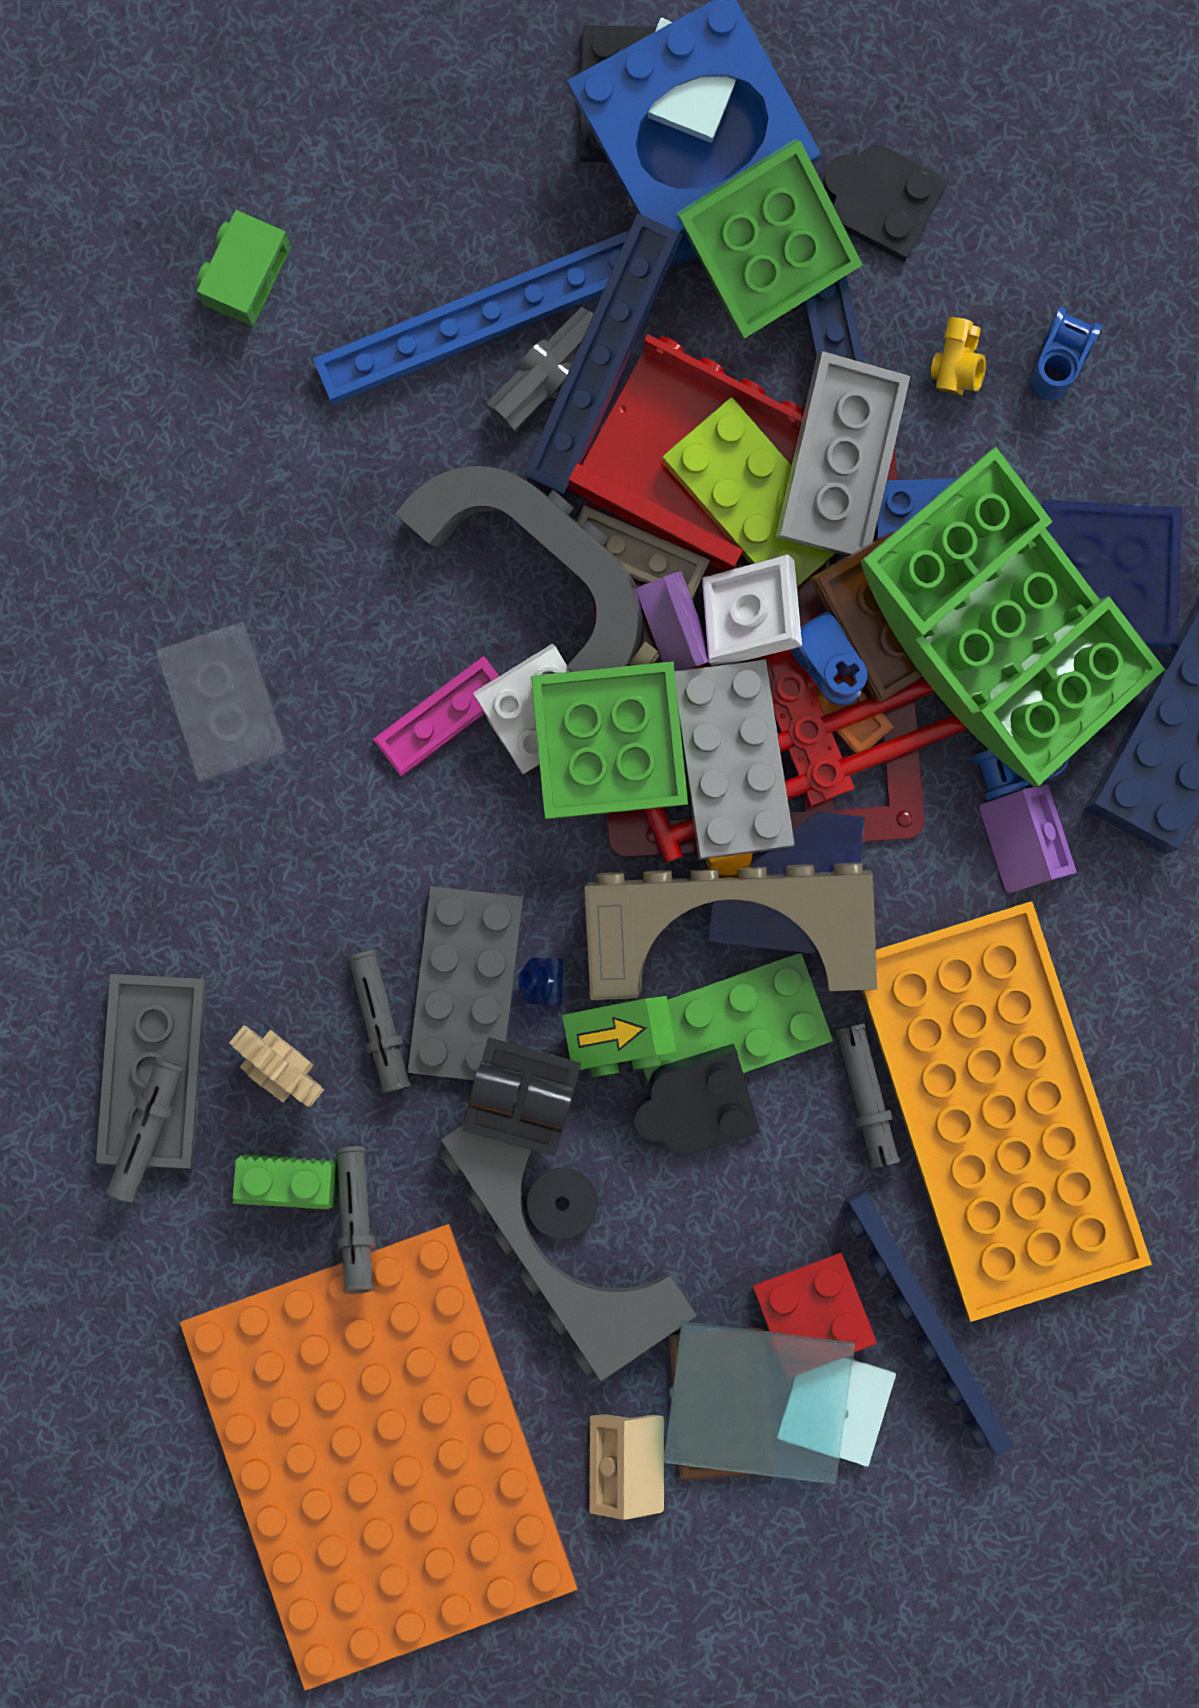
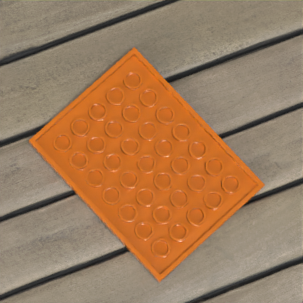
(378, 1458)

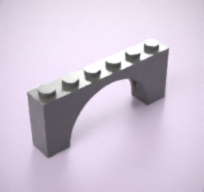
(604, 1322)

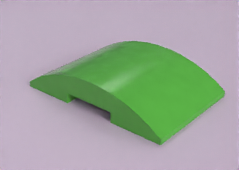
(1006, 621)

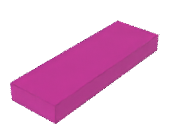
(436, 719)

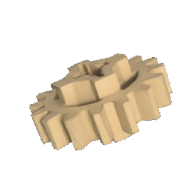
(276, 1066)

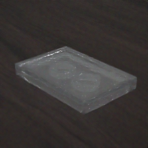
(221, 702)

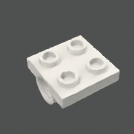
(510, 705)

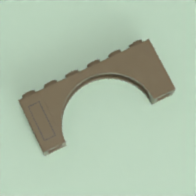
(827, 906)

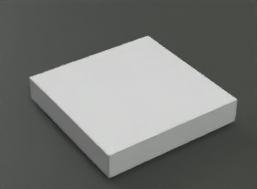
(751, 611)

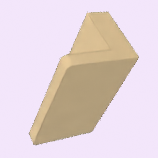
(626, 1466)

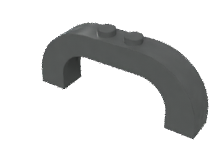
(458, 494)

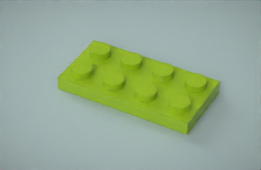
(740, 486)

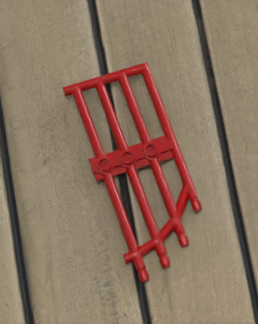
(811, 743)

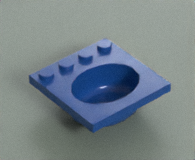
(666, 166)

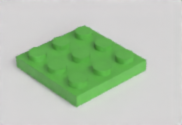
(769, 238)
(609, 740)

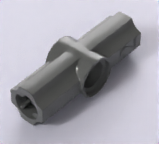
(539, 374)

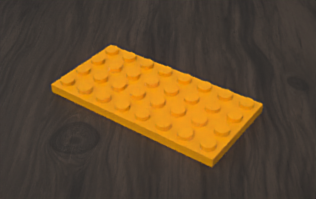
(1002, 1113)

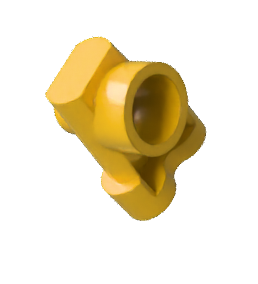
(958, 366)

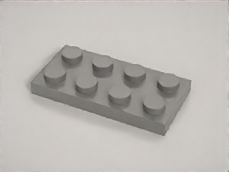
(842, 455)
(733, 760)

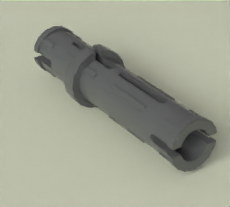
(379, 1022)
(867, 1096)
(145, 1129)
(354, 1217)

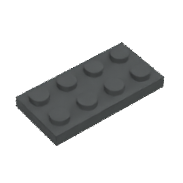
(464, 980)
(143, 1022)

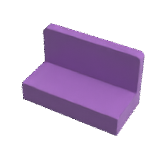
(674, 621)
(1027, 838)

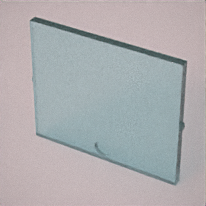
(759, 1402)

